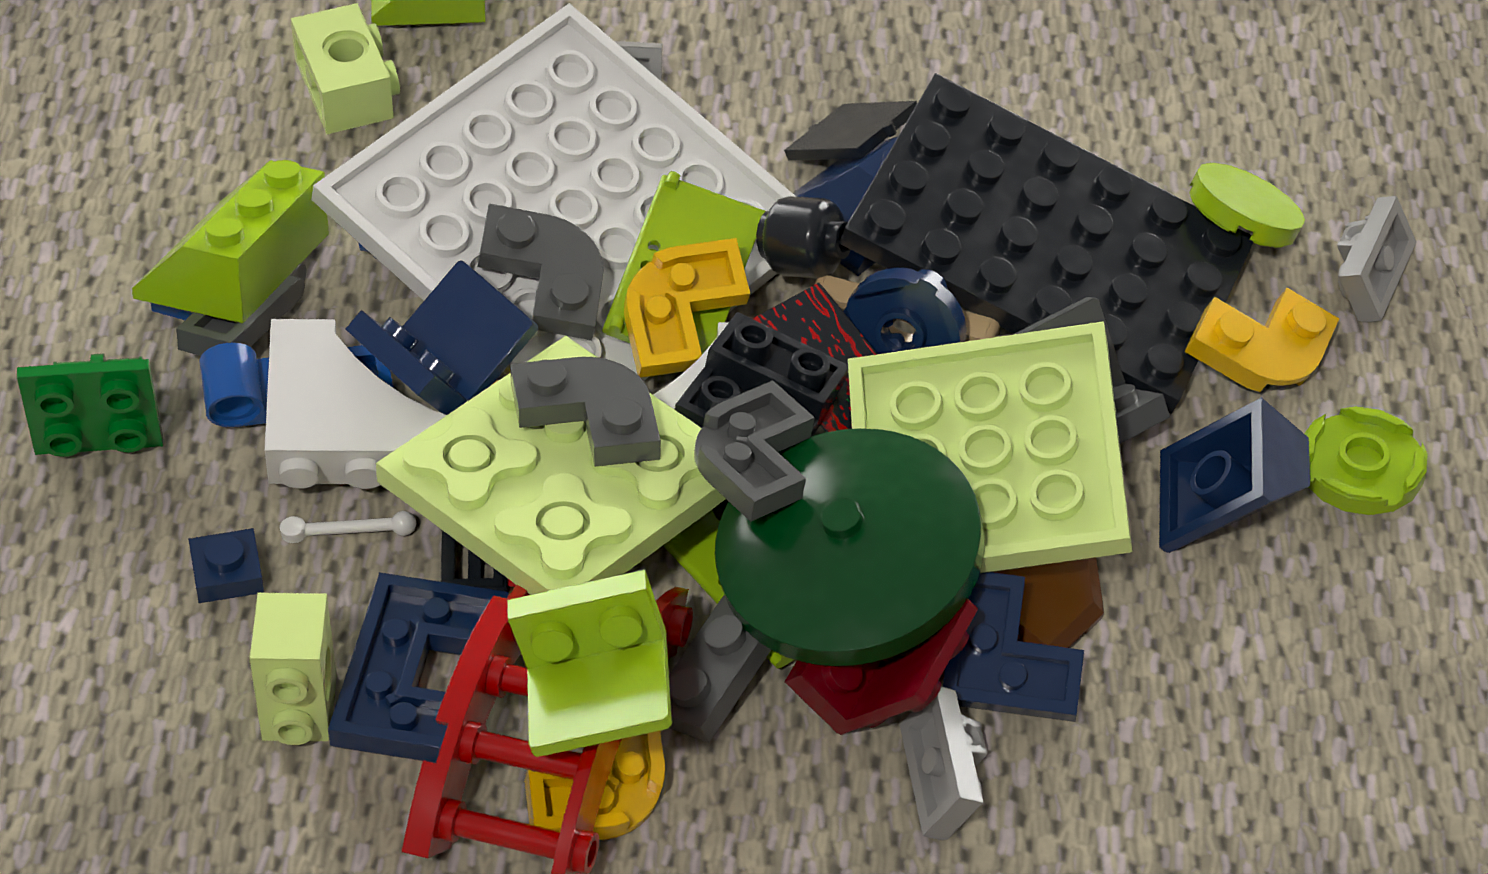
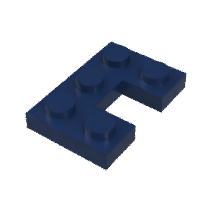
(380, 697)

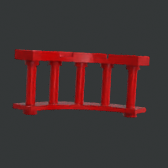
(481, 676)

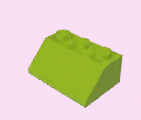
(242, 246)

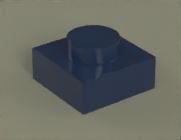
(226, 565)

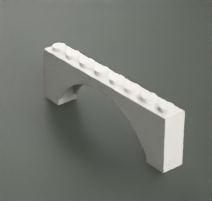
(337, 418)

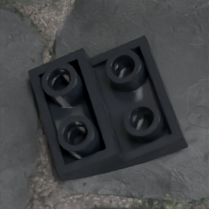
(755, 354)

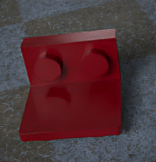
(881, 689)

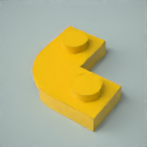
(666, 294)
(1258, 354)
(628, 794)

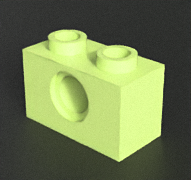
(344, 68)
(293, 667)

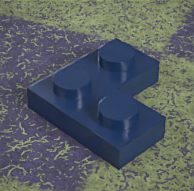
(1009, 674)

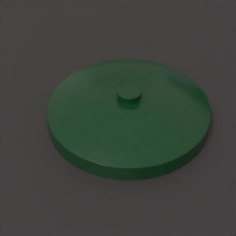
(866, 556)

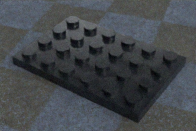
(1039, 224)

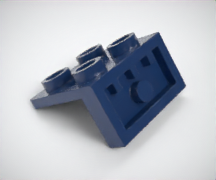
(452, 341)

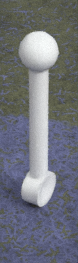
(295, 529)

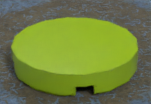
(1245, 200)
(1359, 478)

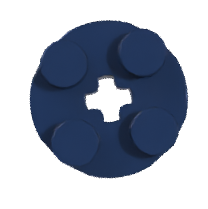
(909, 296)

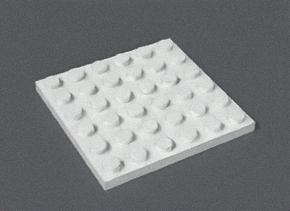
(546, 129)

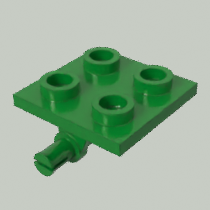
(90, 406)

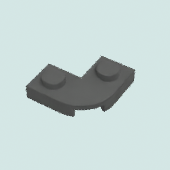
(556, 254)
(594, 391)
(742, 445)

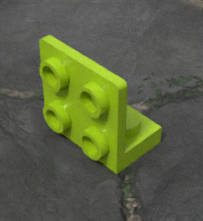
(593, 663)

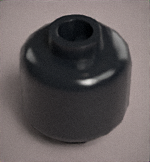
(802, 237)

